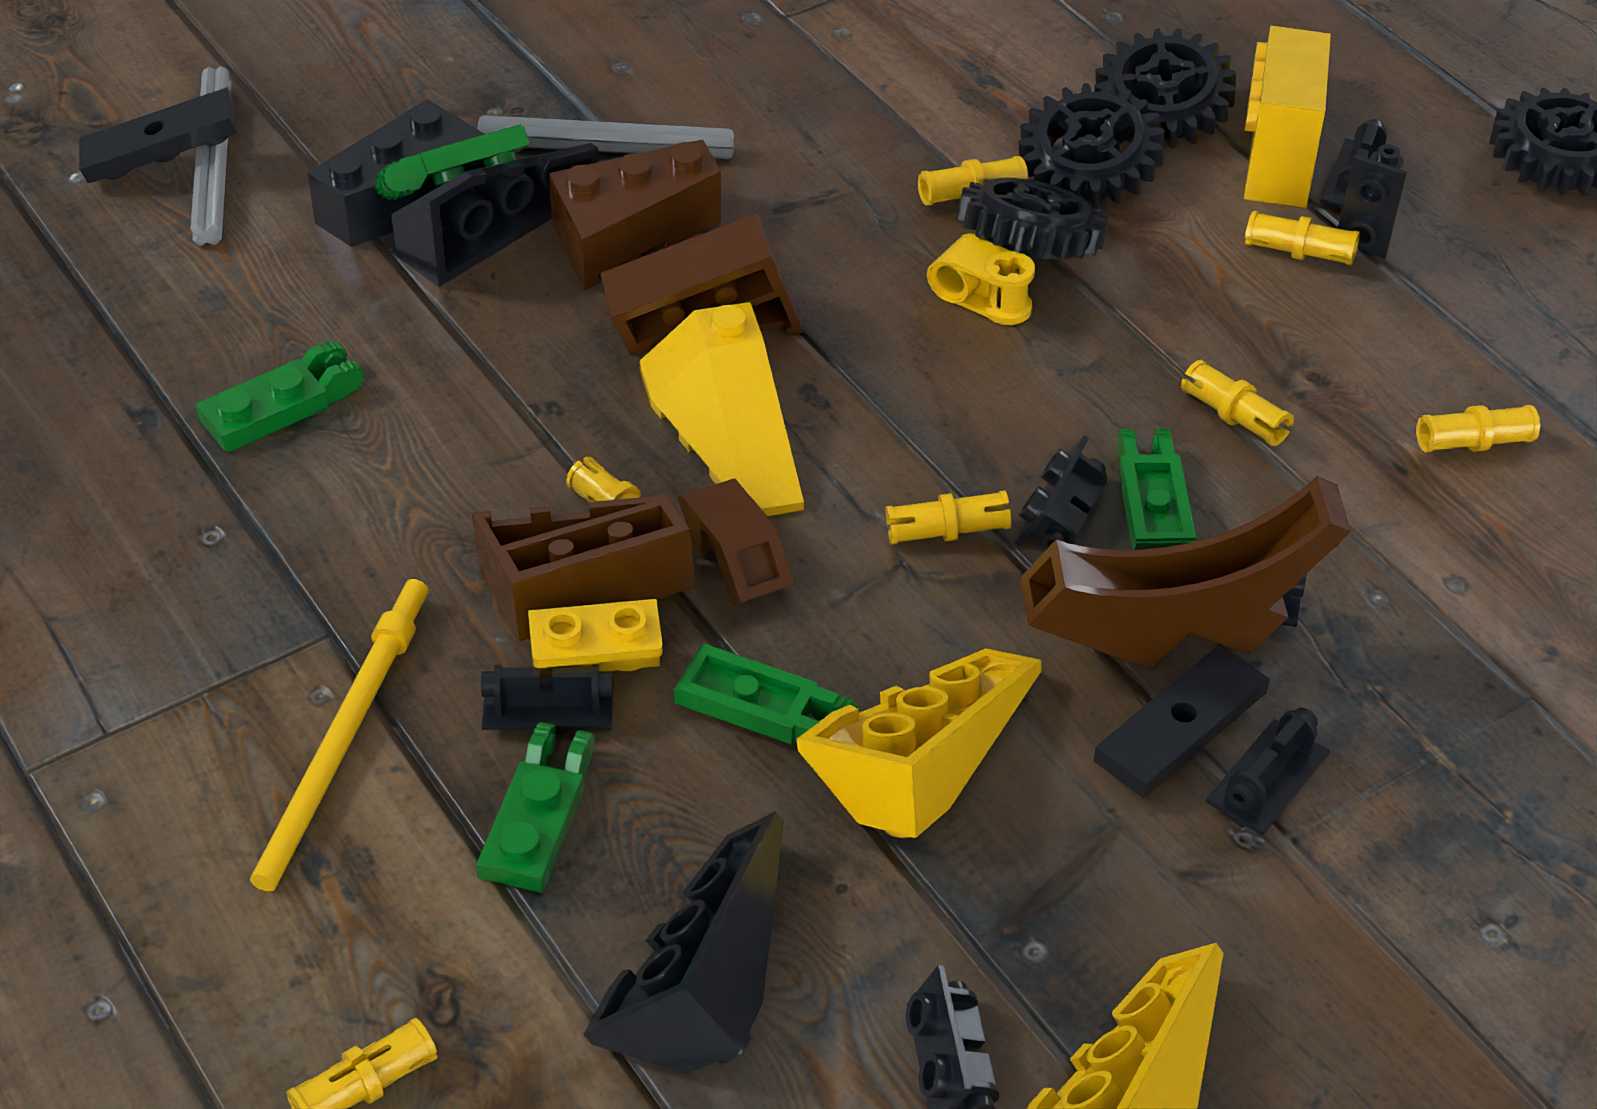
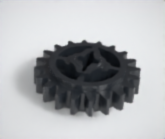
(1177, 78)
(1091, 136)
(1549, 139)
(1032, 218)

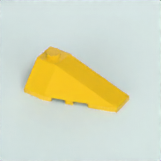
(723, 401)
(920, 746)
(1156, 1048)

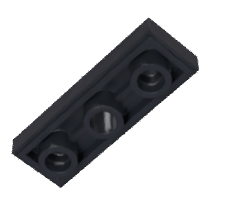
(157, 136)
(1181, 720)

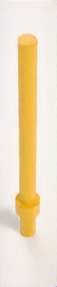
(390, 639)

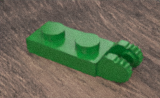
(449, 161)
(280, 396)
(1154, 492)
(754, 694)
(536, 813)

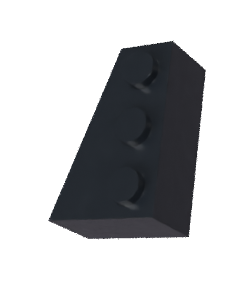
(345, 185)

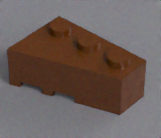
(633, 203)
(704, 272)
(587, 558)

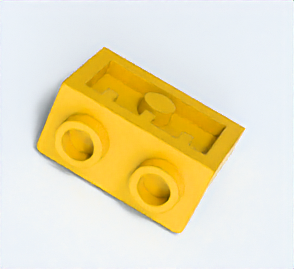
(607, 634)

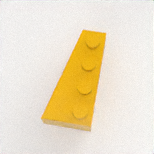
(1286, 115)

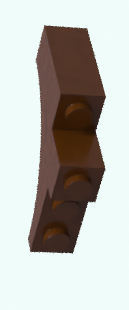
(1214, 588)

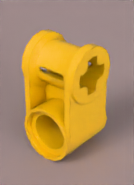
(981, 276)

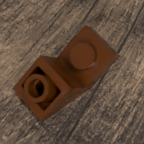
(742, 539)

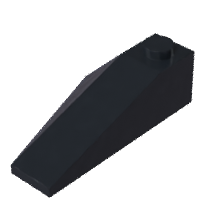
(480, 213)
(707, 962)

